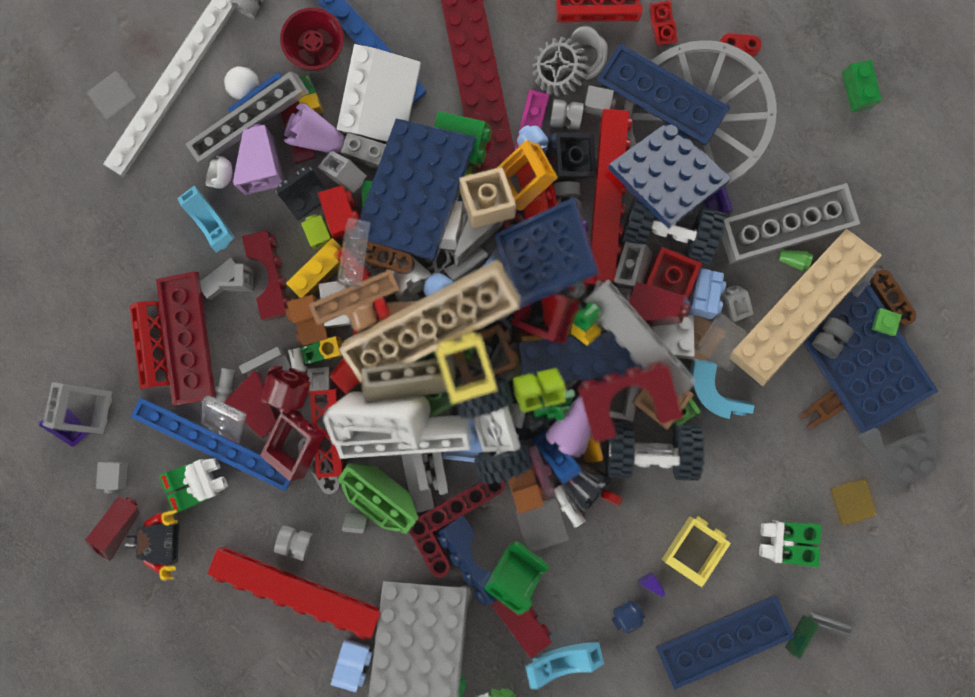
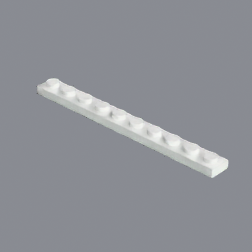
(169, 86)

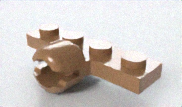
(355, 302)

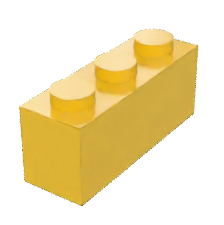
(316, 270)

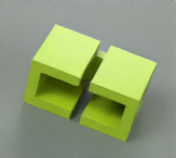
(546, 383)

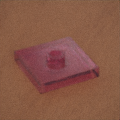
(543, 471)

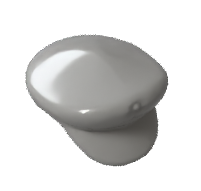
(595, 49)

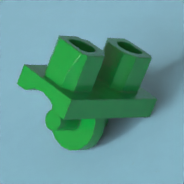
(556, 410)

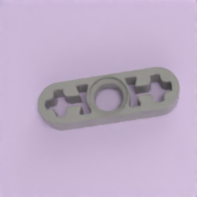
(321, 482)

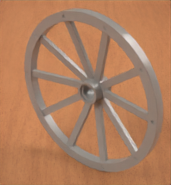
(758, 74)

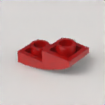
(662, 23)

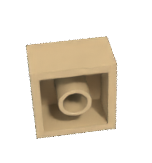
(487, 197)

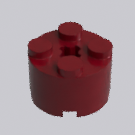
(285, 389)

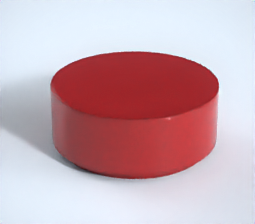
(382, 308)
(611, 497)

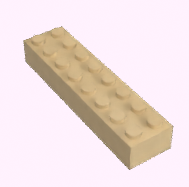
(804, 307)
(434, 319)

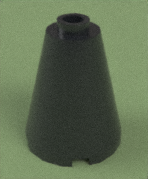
(531, 425)
(586, 485)

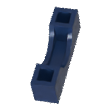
(457, 540)

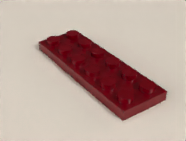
(185, 338)

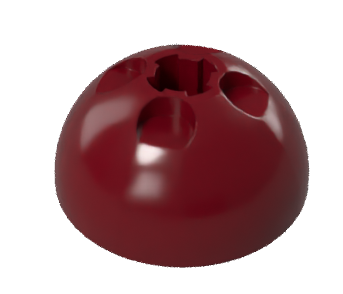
(309, 29)

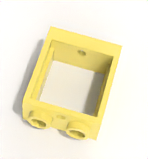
(472, 389)
(712, 560)

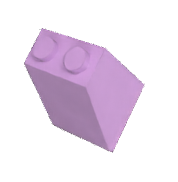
(257, 162)

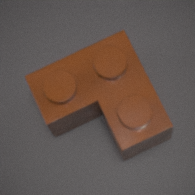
(301, 315)
(526, 491)

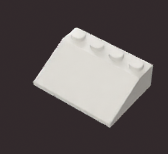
(377, 92)

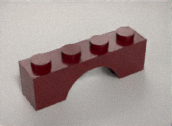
(273, 300)

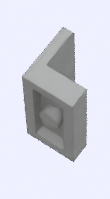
(242, 280)
(262, 363)

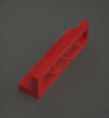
(597, 11)
(143, 346)
(338, 463)

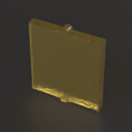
(853, 501)

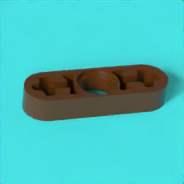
(389, 264)
(883, 296)

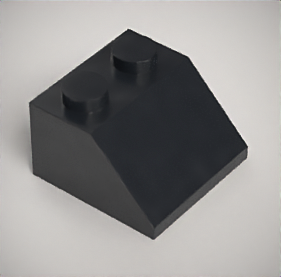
(572, 155)

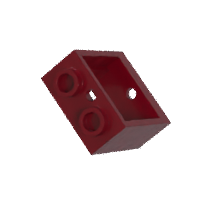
(560, 323)
(281, 460)

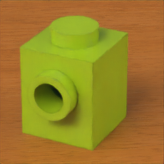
(317, 231)

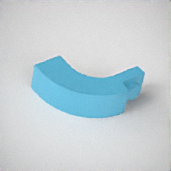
(206, 218)
(706, 392)
(563, 661)

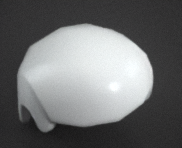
(240, 82)
(219, 172)

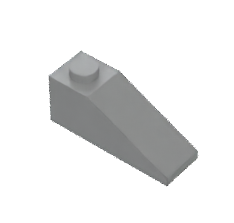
(473, 239)

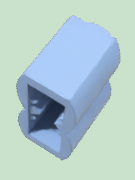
(350, 665)

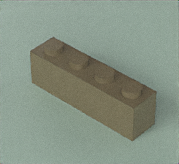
(405, 380)

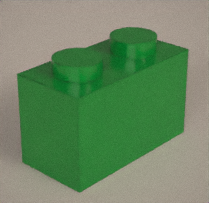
(861, 86)

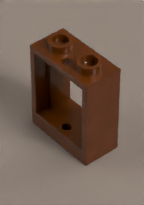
(510, 354)

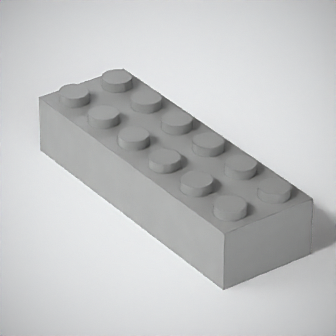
(789, 223)

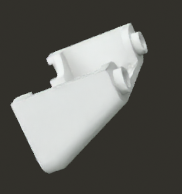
(400, 416)

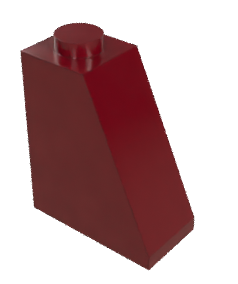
(659, 306)
(247, 399)
(113, 528)

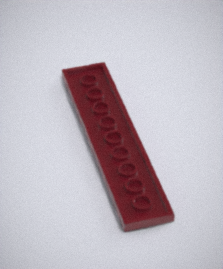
(478, 75)

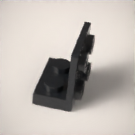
(301, 192)

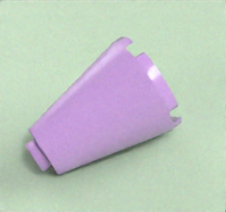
(312, 131)
(572, 432)

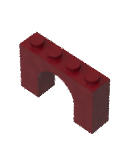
(654, 379)

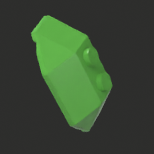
(378, 497)

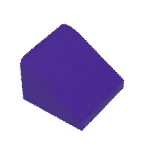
(651, 582)

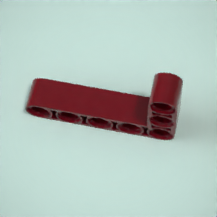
(449, 515)

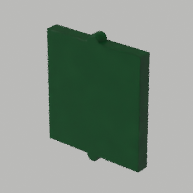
(802, 636)

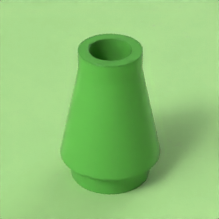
(796, 258)

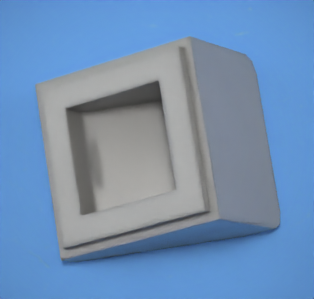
(355, 523)

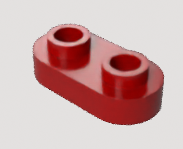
(741, 41)

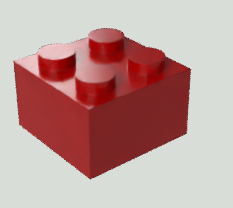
(338, 207)
(673, 272)

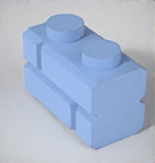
(706, 294)

